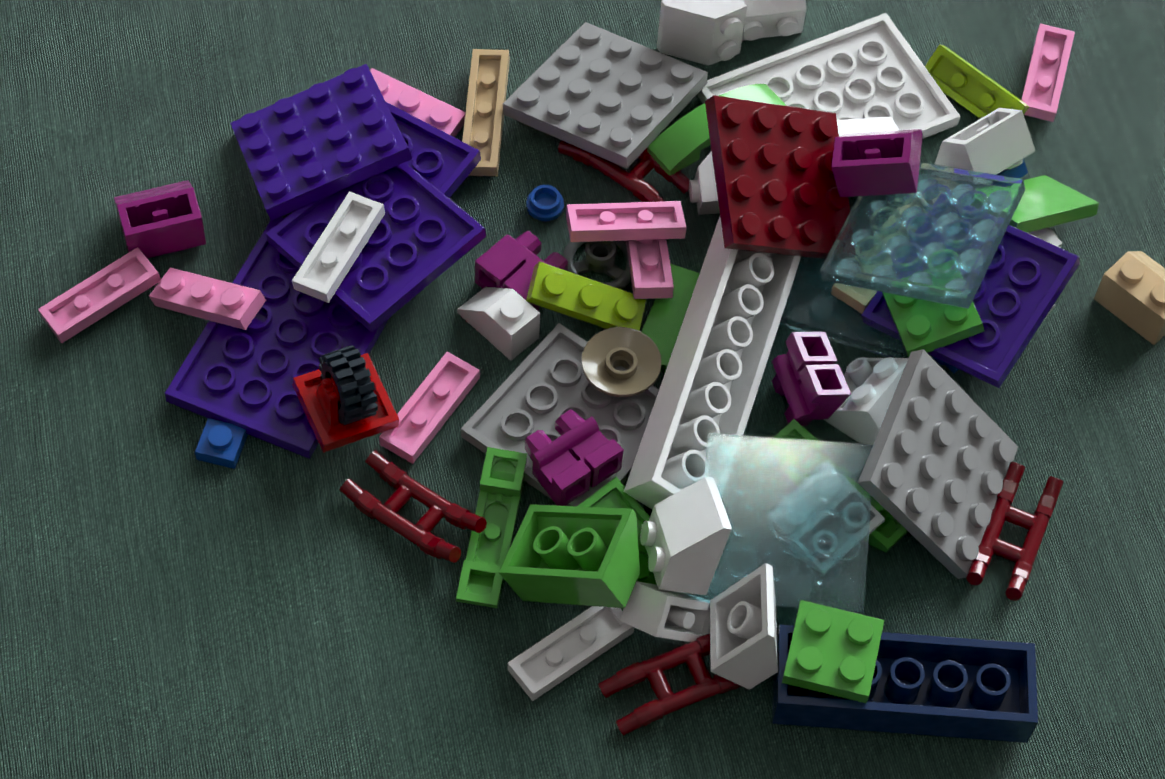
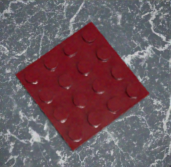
(775, 177)

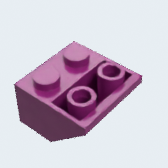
(877, 162)
(161, 219)

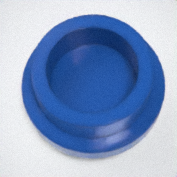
(545, 203)

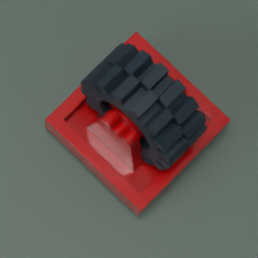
(345, 399)

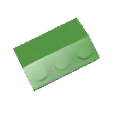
(574, 556)

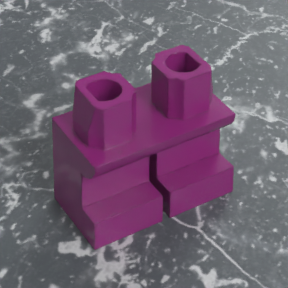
(512, 264)
(809, 378)
(573, 460)

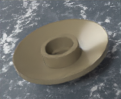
(621, 348)

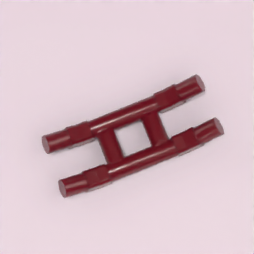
(630, 180)
(405, 489)
(1036, 526)
(667, 700)

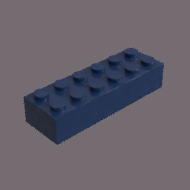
(926, 690)

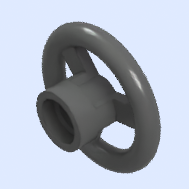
(600, 259)

